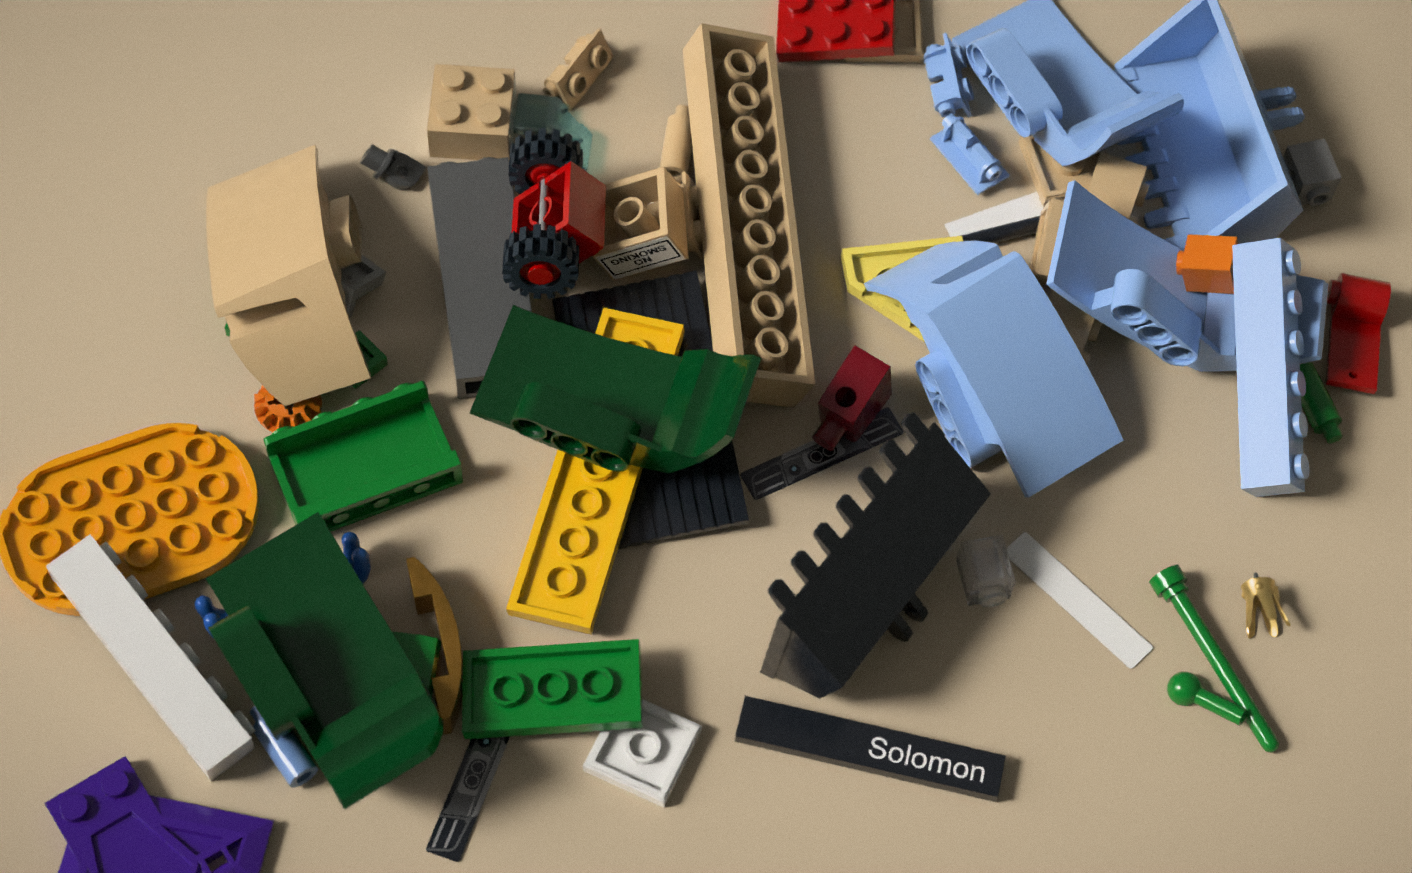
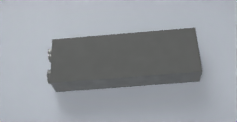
(471, 225)

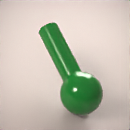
(1186, 689)

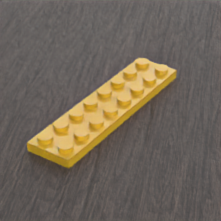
(583, 512)

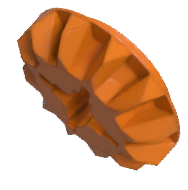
(276, 416)

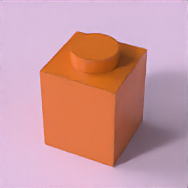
(1207, 263)

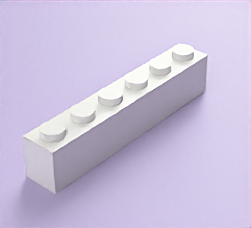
(151, 657)

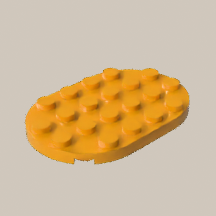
(160, 496)

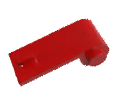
(1355, 331)

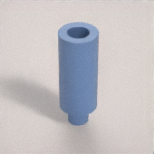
(285, 752)

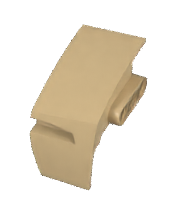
(278, 276)

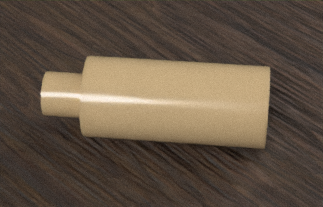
(677, 143)

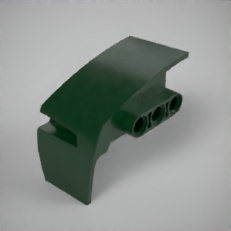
(612, 397)
(324, 660)

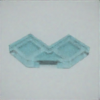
(550, 113)

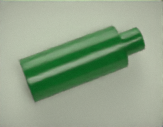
(1319, 406)

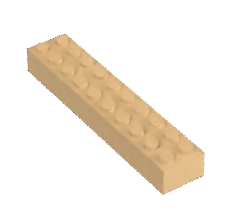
(748, 210)

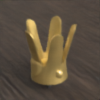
(1262, 593)

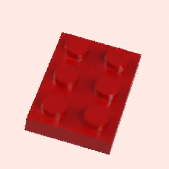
(834, 29)

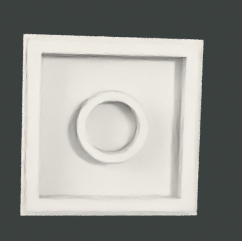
(645, 758)

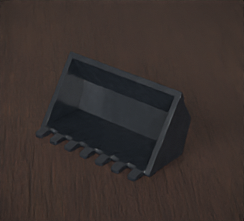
(874, 565)

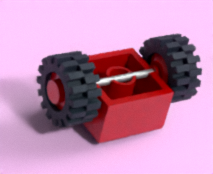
(556, 216)

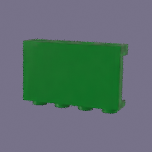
(364, 458)

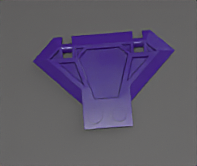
(123, 829)

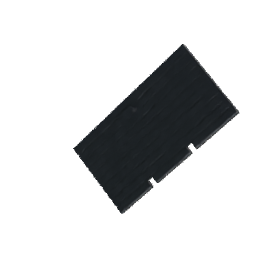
(692, 498)

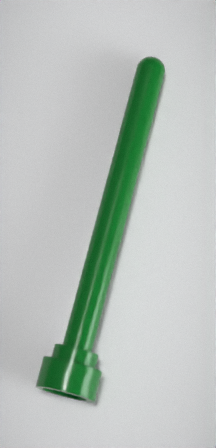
(1172, 587)

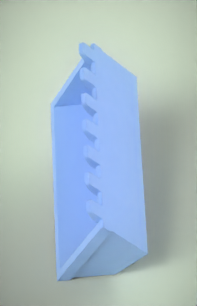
(1219, 154)

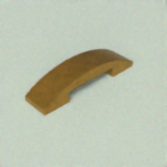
(431, 598)

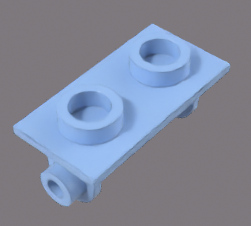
(946, 63)
(968, 155)

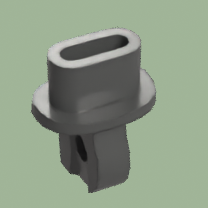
(393, 166)

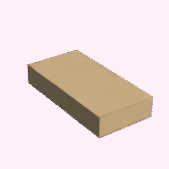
(1046, 240)

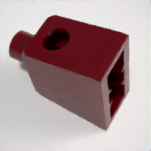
(852, 398)

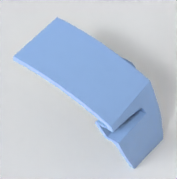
(1057, 84)
(1134, 288)
(1000, 362)

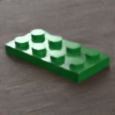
(552, 689)

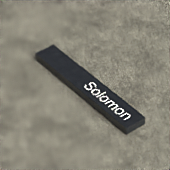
(870, 748)

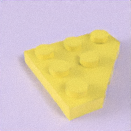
(868, 262)

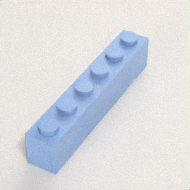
(1269, 368)

